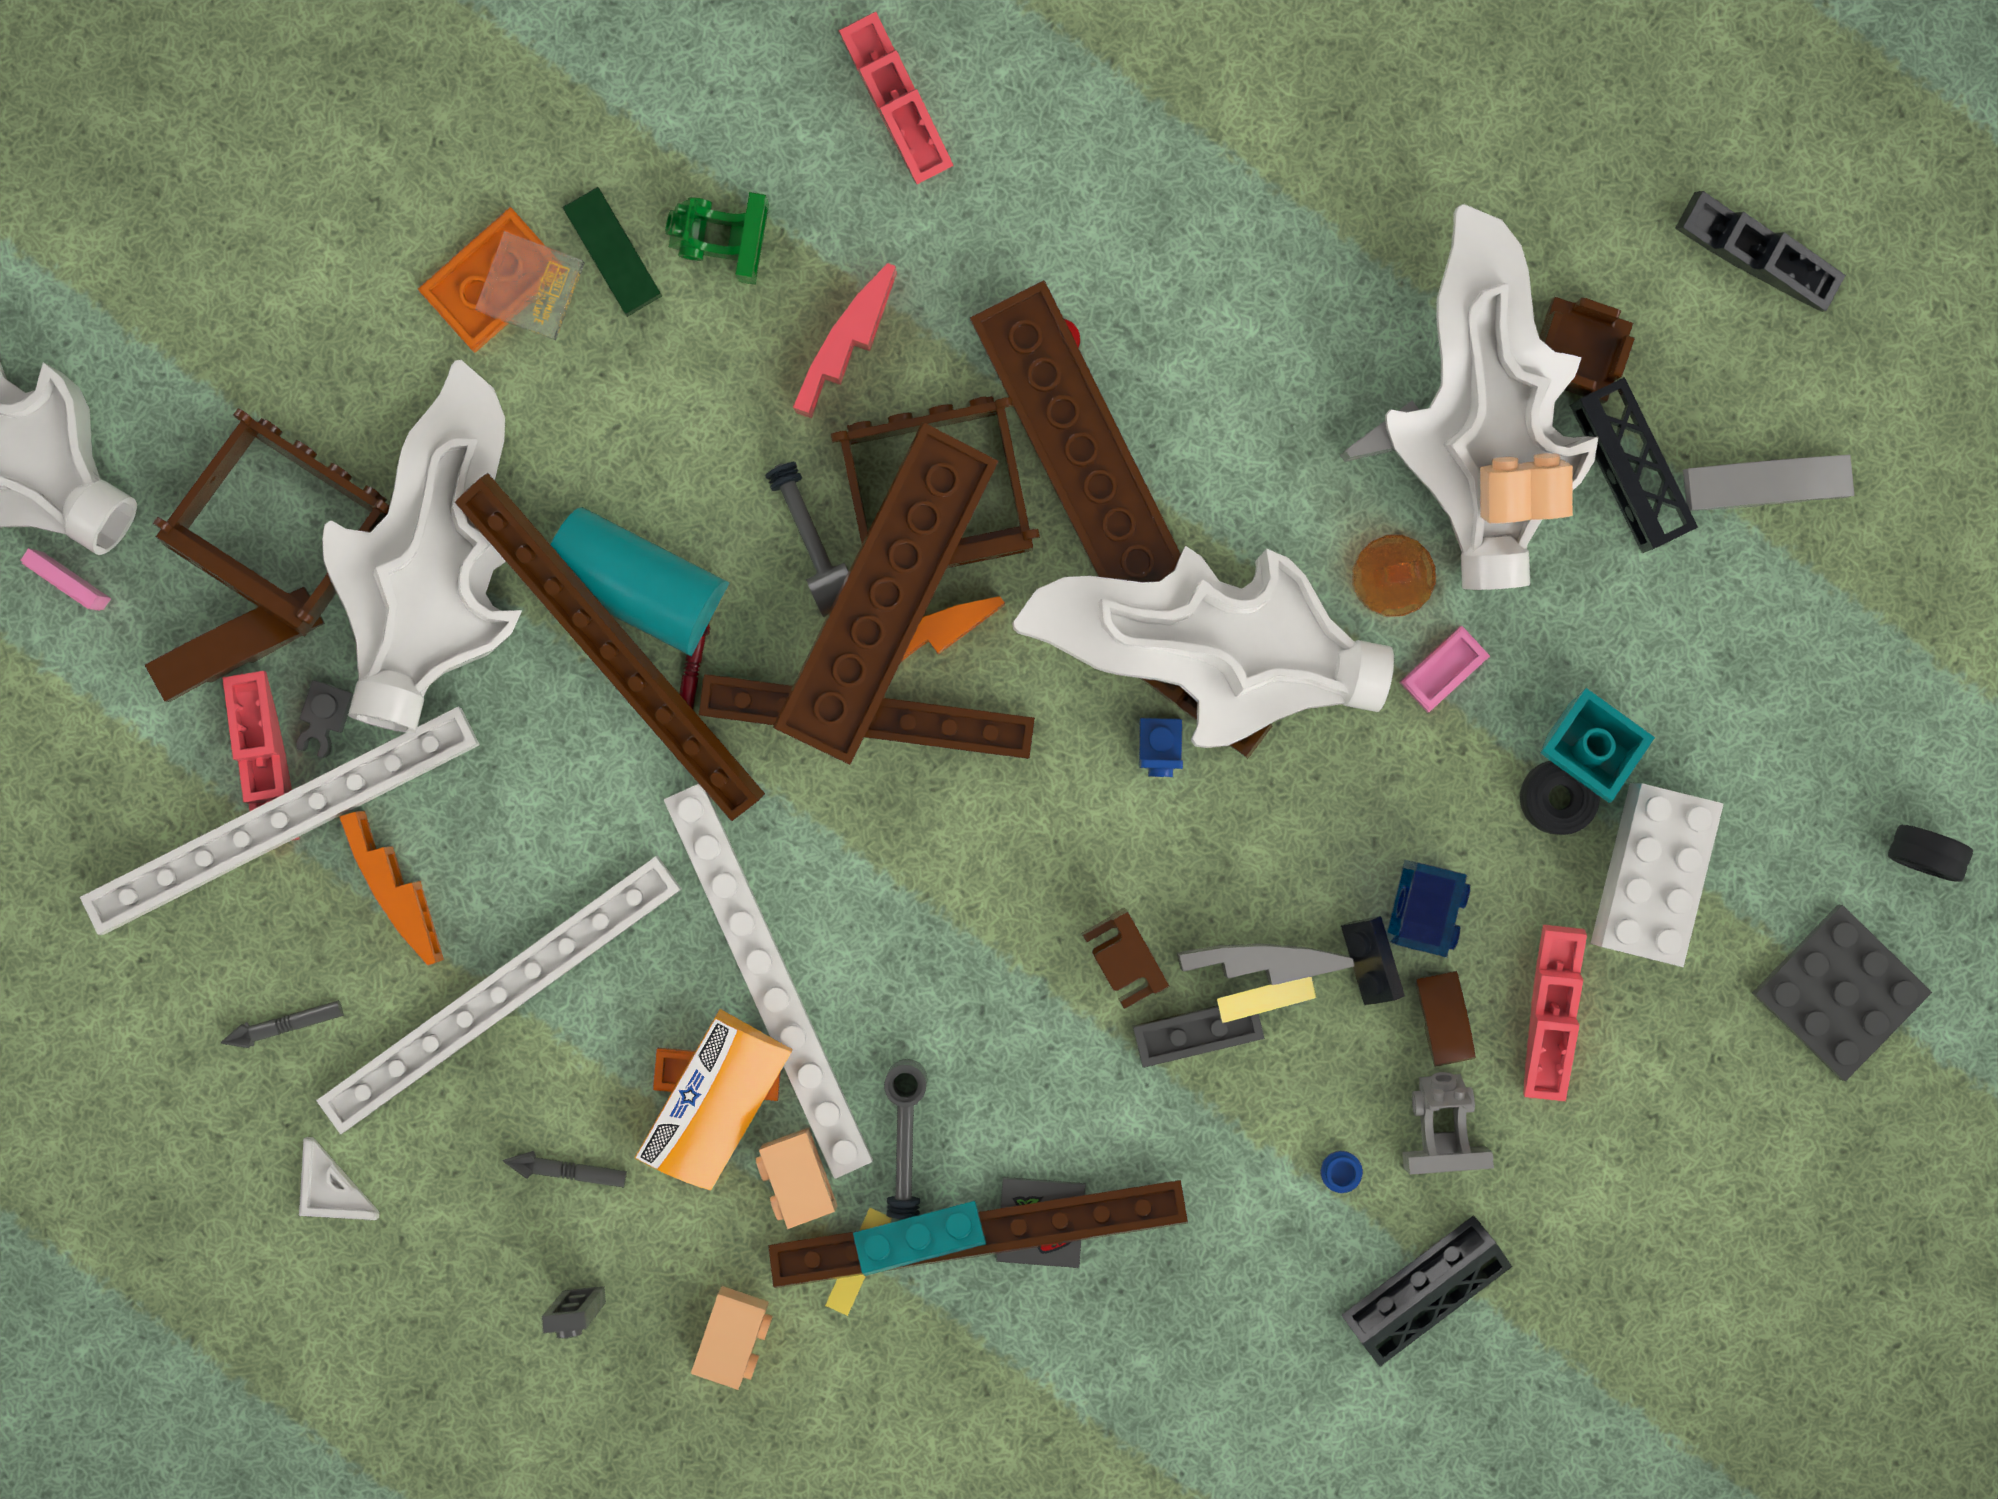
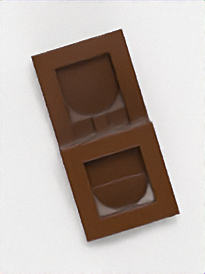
(1445, 1019)

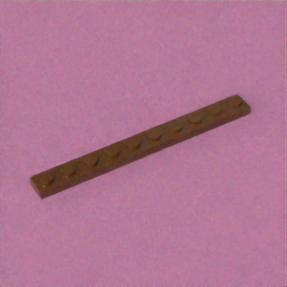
(609, 646)
(1003, 1230)

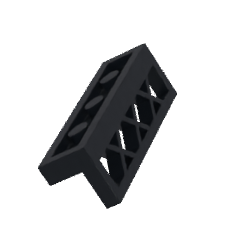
(1619, 472)
(1424, 1287)

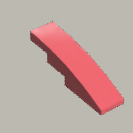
(896, 98)
(854, 328)
(256, 738)
(1554, 1013)

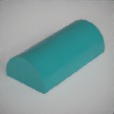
(640, 579)

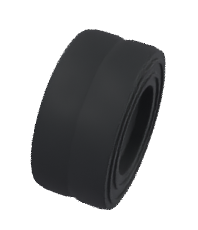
(1539, 811)
(1930, 853)

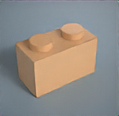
(796, 1178)
(730, 1338)

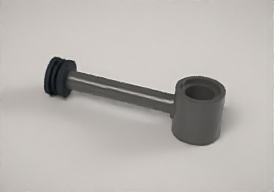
(829, 578)
(903, 1204)

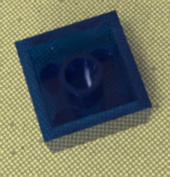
(1427, 908)

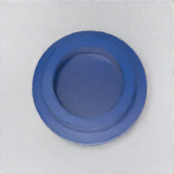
(1341, 1171)

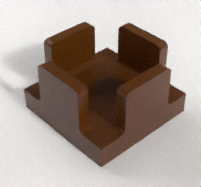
(1589, 332)
(1126, 958)

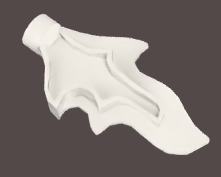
(1491, 398)
(50, 466)
(425, 569)
(1232, 649)

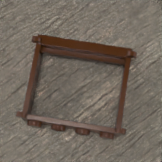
(971, 548)
(228, 571)

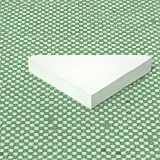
(328, 1190)

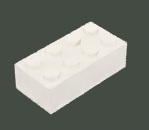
(1657, 873)

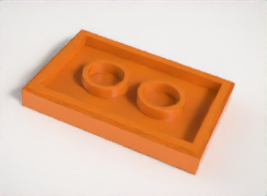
(459, 283)

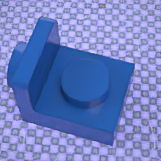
(1160, 746)

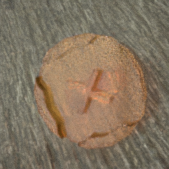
(1394, 576)

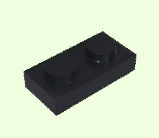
(1372, 960)

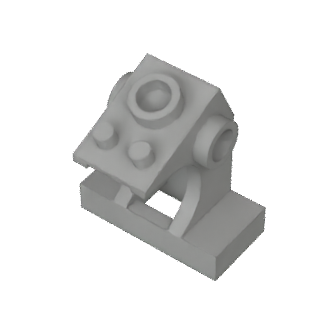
(1445, 1149)

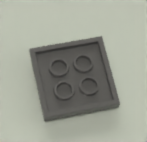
(1841, 992)

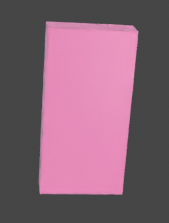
(65, 580)
(1444, 669)

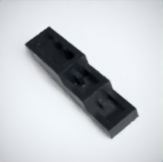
(1760, 252)

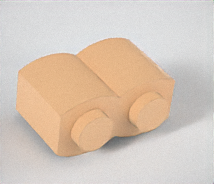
(1526, 490)

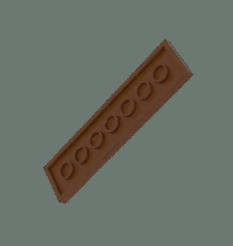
(1076, 437)
(885, 593)

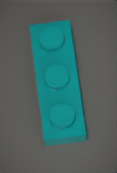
(919, 1238)

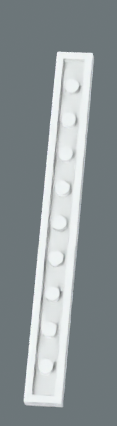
(279, 821)
(768, 979)
(499, 994)

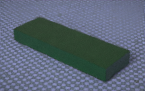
(612, 251)

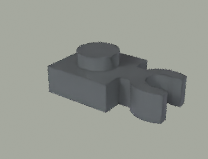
(325, 710)

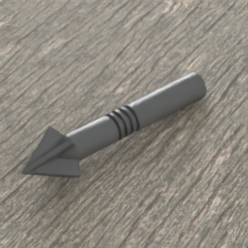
(246, 1035)
(529, 1164)

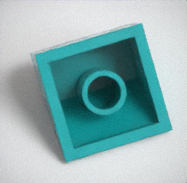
(1596, 744)

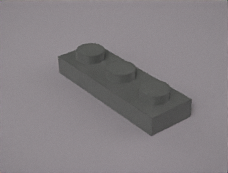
(1192, 1035)
(573, 1311)

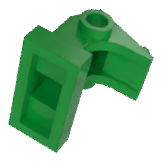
(688, 229)

